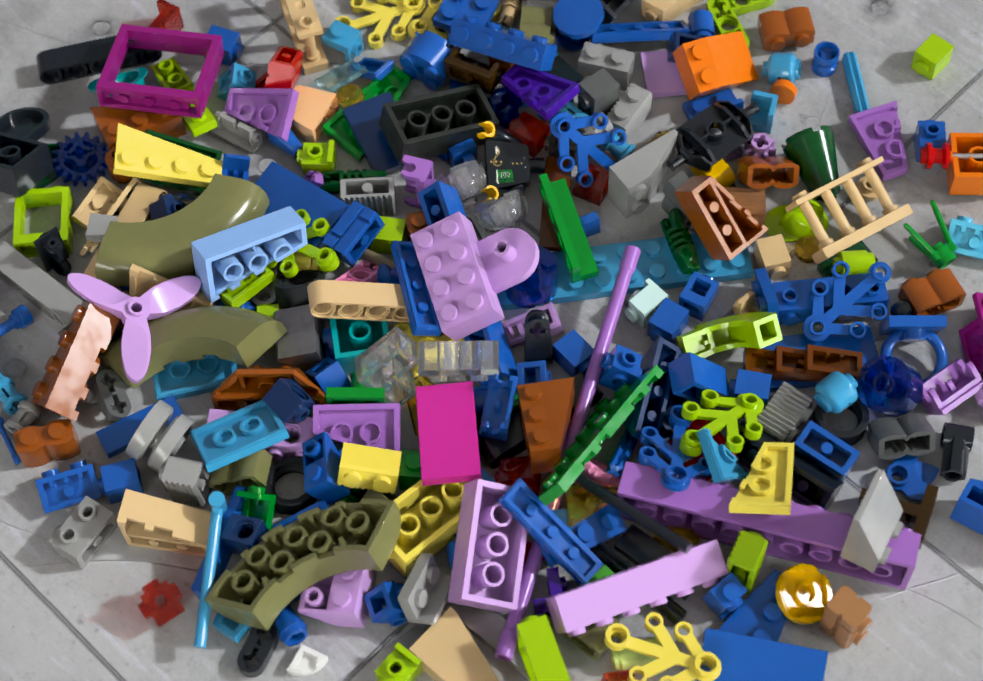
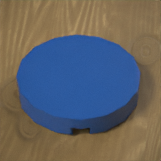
(578, 17)

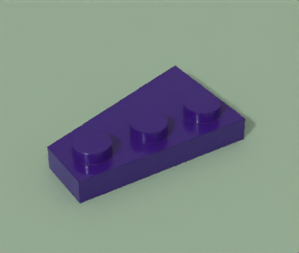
(540, 89)

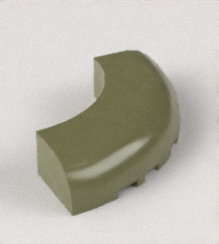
(166, 242)
(200, 331)
(303, 554)

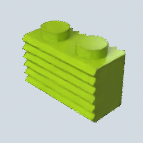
(747, 557)

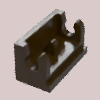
(472, 71)

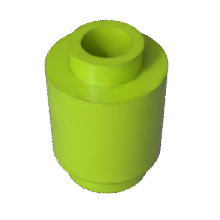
(858, 261)

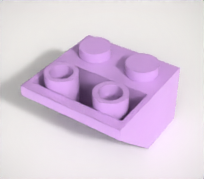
(339, 599)

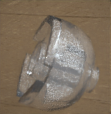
(468, 181)
(503, 212)

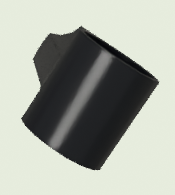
(956, 446)

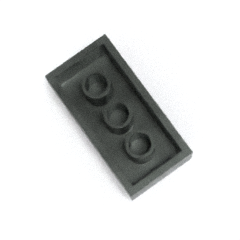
(435, 121)

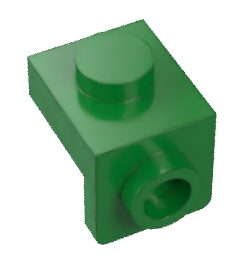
(258, 504)

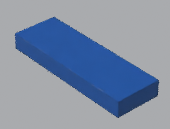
(118, 435)

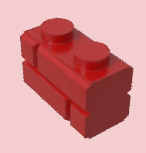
(284, 68)

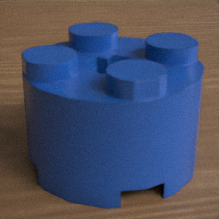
(425, 58)

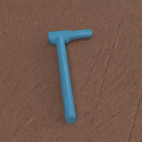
(218, 508)

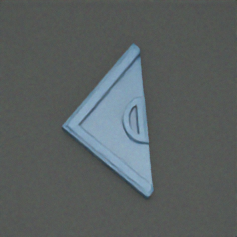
(720, 460)

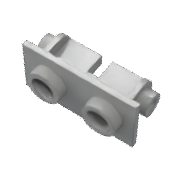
(238, 132)

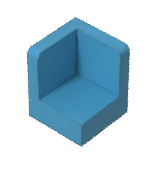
(767, 106)

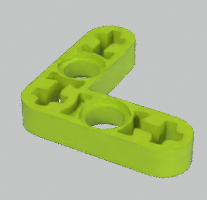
(730, 11)

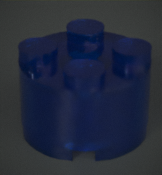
(539, 286)
(904, 392)

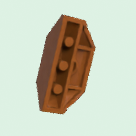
(253, 383)

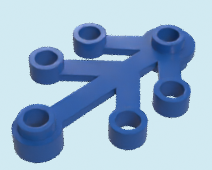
(584, 143)
(843, 303)
(673, 476)

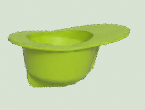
(793, 223)

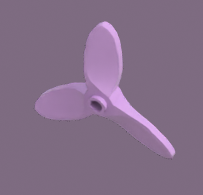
(136, 312)

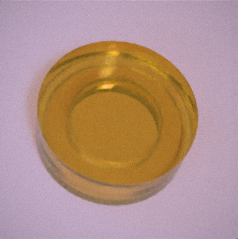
(349, 95)
(805, 248)

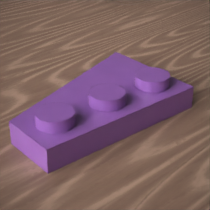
(264, 108)
(881, 136)
(360, 424)

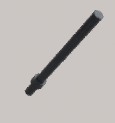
(634, 513)

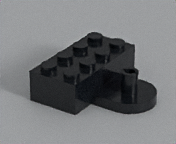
(23, 157)

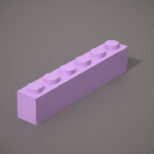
(635, 587)

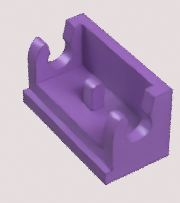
(418, 176)
(951, 387)

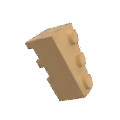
(163, 524)

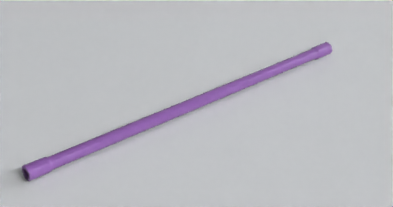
(627, 266)

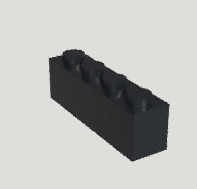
(810, 482)

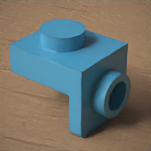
(344, 38)

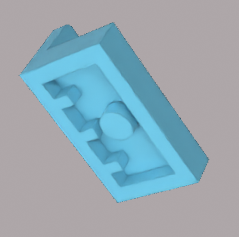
(966, 237)

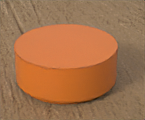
(785, 89)

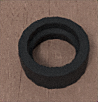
(293, 291)
(850, 437)
(276, 471)

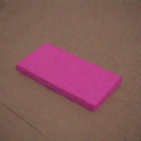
(448, 433)

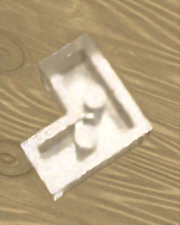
(458, 360)
(389, 365)

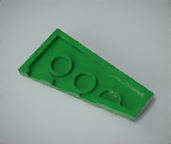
(337, 128)

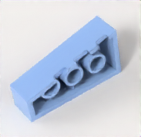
(246, 249)

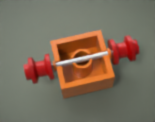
(962, 160)

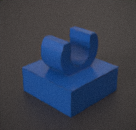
(463, 152)

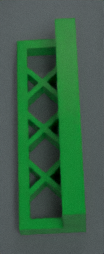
(567, 229)

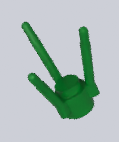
(939, 254)

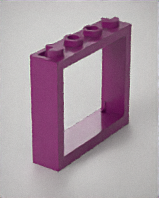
(155, 98)

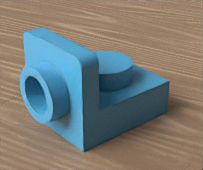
(235, 77)

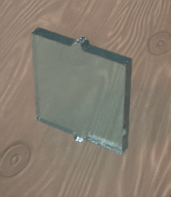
(341, 75)

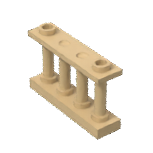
(305, 32)
(849, 234)

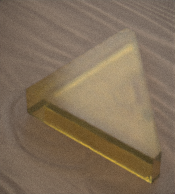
(582, 503)

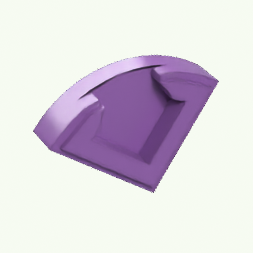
(314, 177)

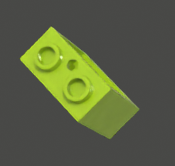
(41, 198)
(540, 650)

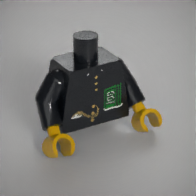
(506, 162)

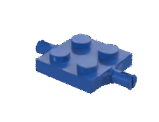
(458, 8)

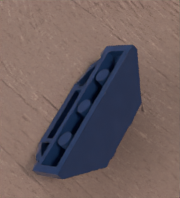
(656, 405)

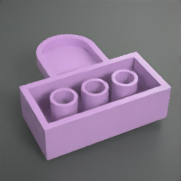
(470, 273)

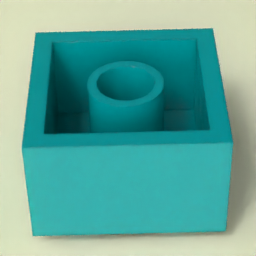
(353, 338)

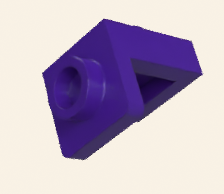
(555, 586)

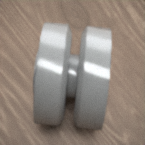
(160, 437)

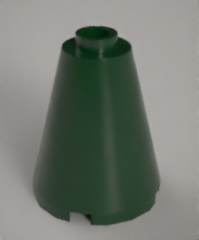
(816, 157)

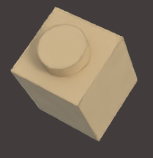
(773, 255)

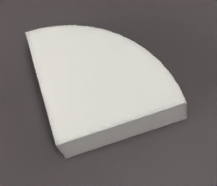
(306, 661)

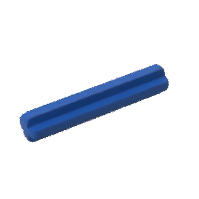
(621, 454)

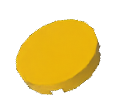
(802, 593)

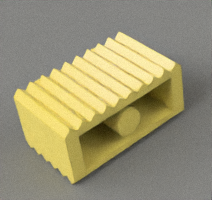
(369, 468)

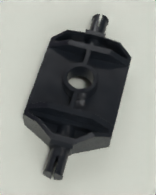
(703, 149)

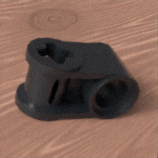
(537, 341)

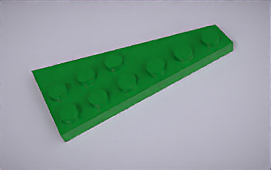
(602, 423)

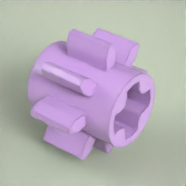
(760, 146)

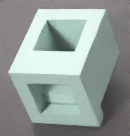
(644, 303)

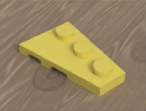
(768, 483)

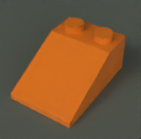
(714, 64)

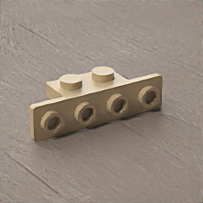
(102, 199)

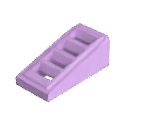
(518, 321)

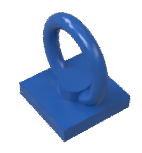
(915, 329)

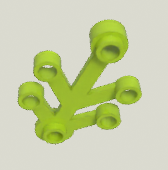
(325, 257)
(745, 406)

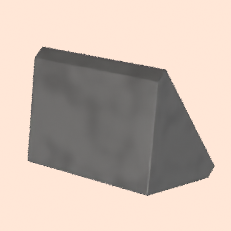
(303, 341)

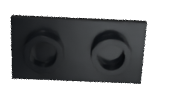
(53, 252)

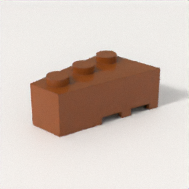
(108, 118)
(718, 218)
(545, 420)

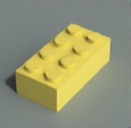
(427, 522)

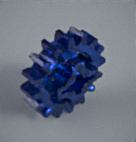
(80, 159)

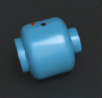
(782, 66)
(836, 392)

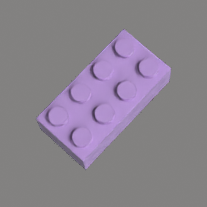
(487, 551)

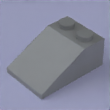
(640, 175)
(874, 525)

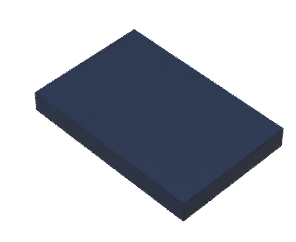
(364, 124)

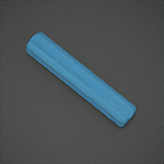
(855, 82)

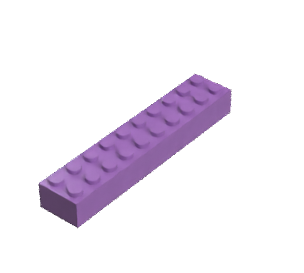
(803, 537)

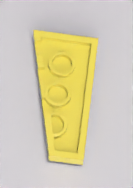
(156, 159)

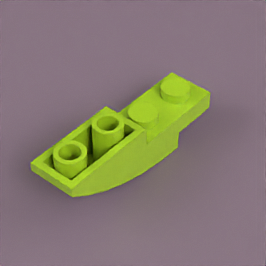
(171, 75)

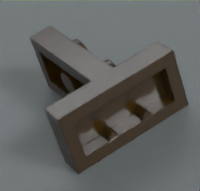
(914, 513)

